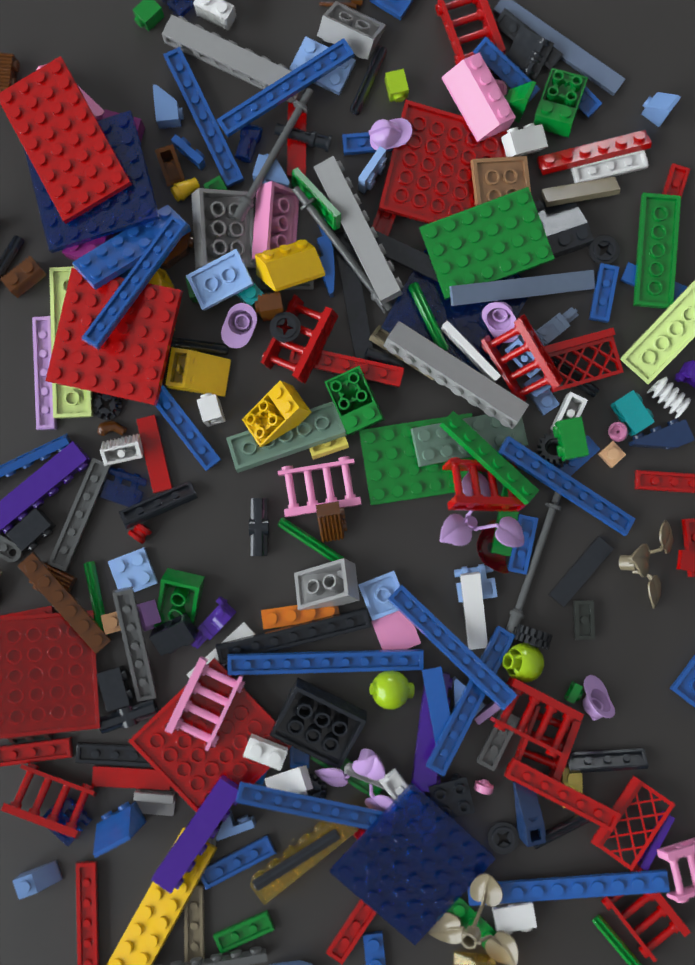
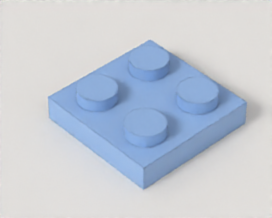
(372, 169)
(133, 570)
(376, 594)

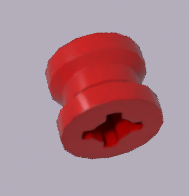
(140, 532)

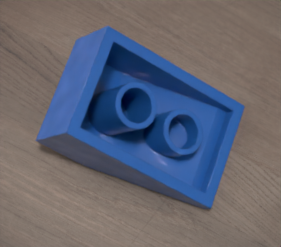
(117, 827)

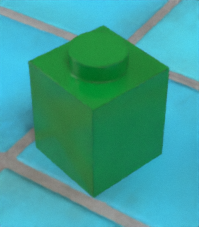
(148, 14)

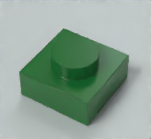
(216, 183)
(573, 693)

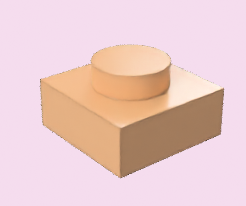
(611, 454)

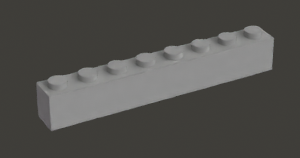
(224, 54)
(358, 231)
(455, 375)

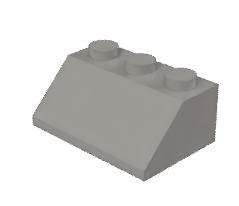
(356, 28)

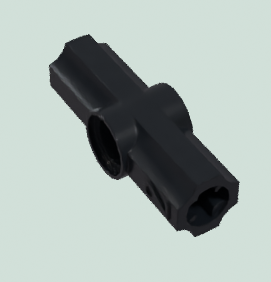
(259, 526)
(128, 716)

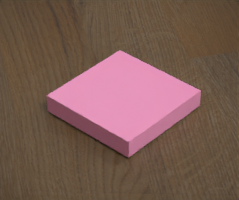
(395, 632)

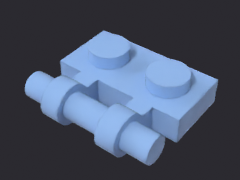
(488, 585)

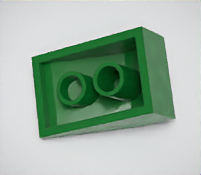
(179, 594)

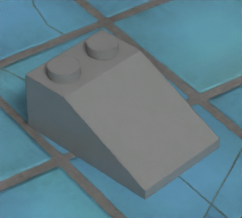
(327, 585)

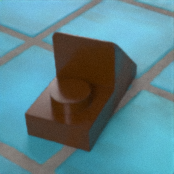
(170, 164)

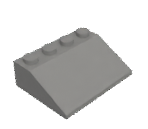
(216, 230)

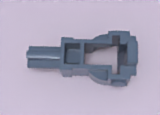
(556, 326)

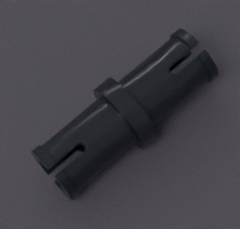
(382, 357)

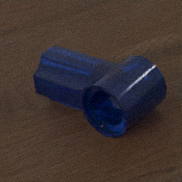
(249, 137)

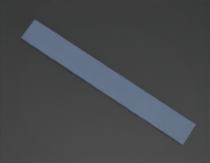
(573, 54)
(521, 287)

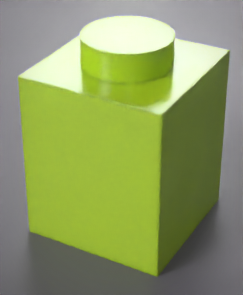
(396, 85)

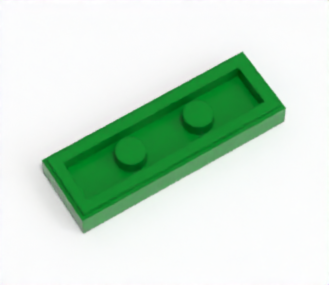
(244, 931)

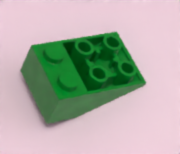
(560, 102)
(354, 401)

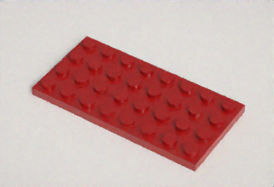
(63, 140)

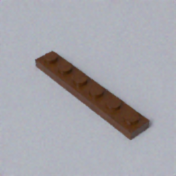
(64, 602)

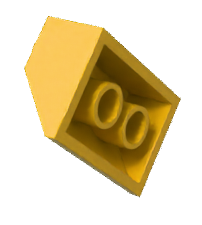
(289, 265)

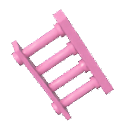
(293, 507)
(186, 705)
(672, 854)

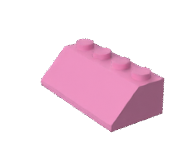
(479, 97)
(274, 217)

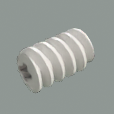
(670, 396)

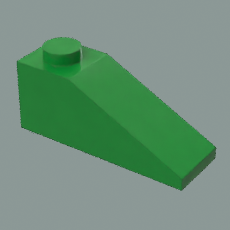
(519, 98)

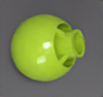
(524, 662)
(391, 689)

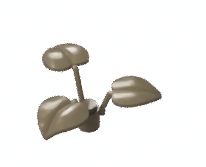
(639, 562)
(500, 946)

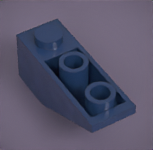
(670, 437)
(528, 816)

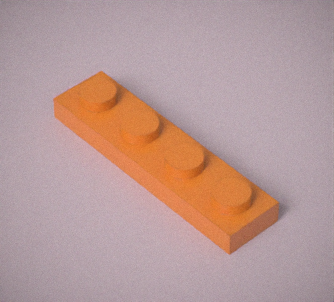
(291, 615)

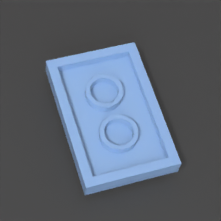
(332, 81)
(220, 279)

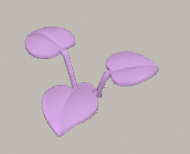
(459, 530)
(367, 765)

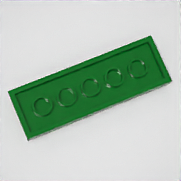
(657, 250)

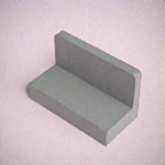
(155, 801)

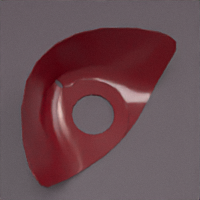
(494, 561)

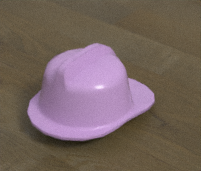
(390, 133)
(499, 319)
(239, 325)
(597, 701)

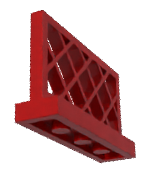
(583, 342)
(621, 806)

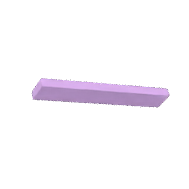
(42, 358)

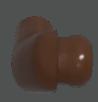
(108, 426)

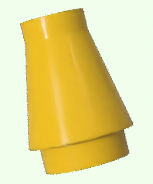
(183, 189)

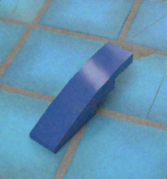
(327, 261)

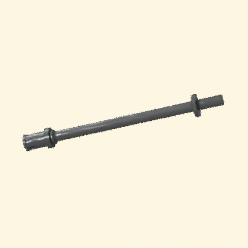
(246, 202)
(307, 204)
(517, 612)

